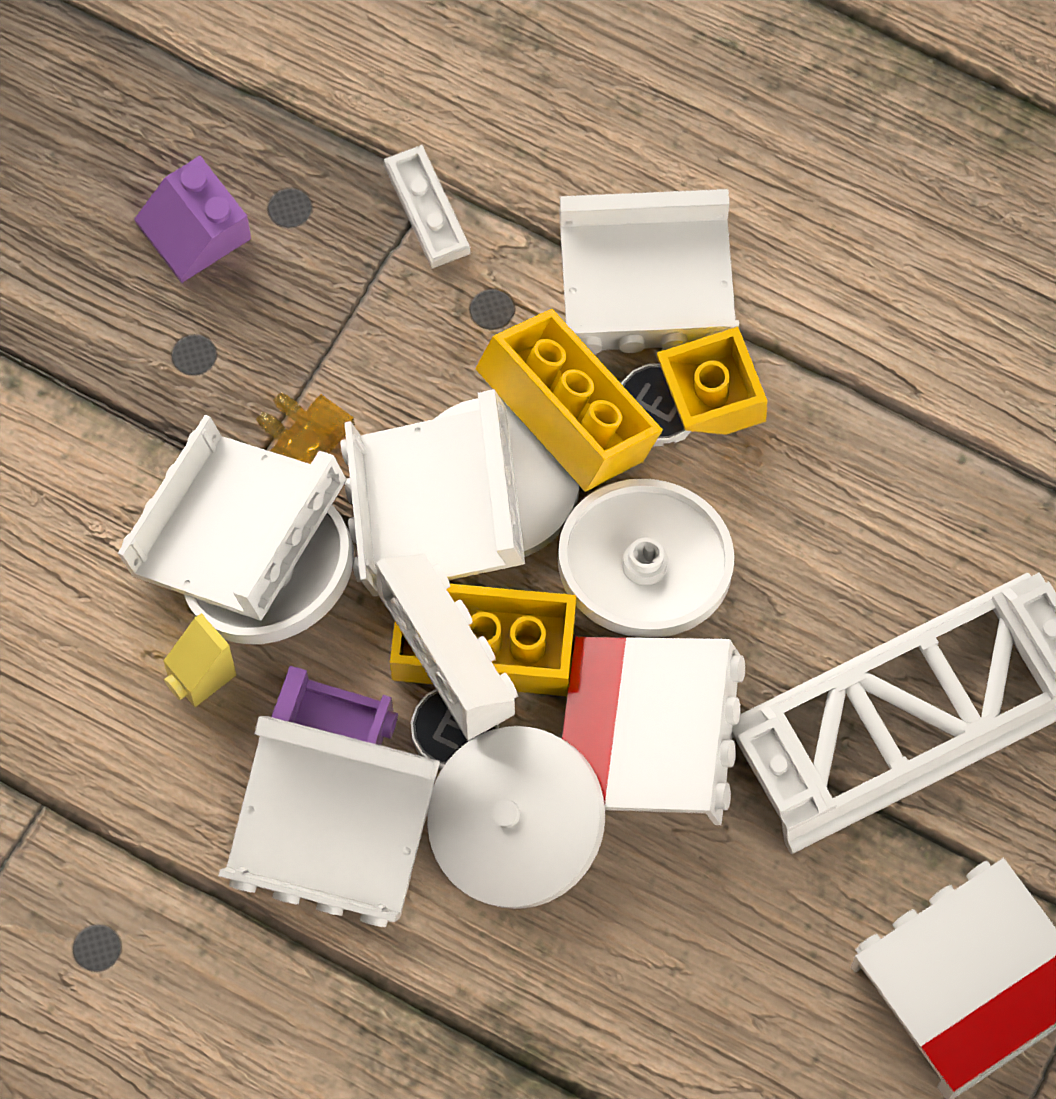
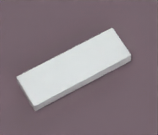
(427, 206)

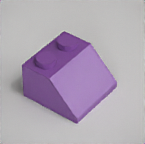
(193, 220)

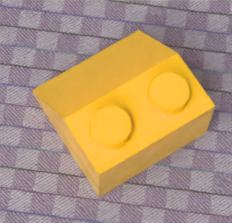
(714, 383)

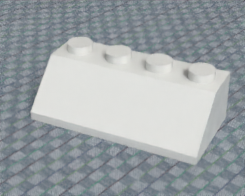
(445, 643)

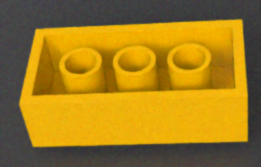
(568, 399)
(525, 630)

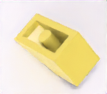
(199, 662)

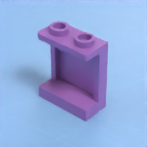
(334, 709)

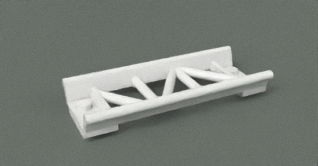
(800, 787)

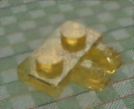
(314, 430)

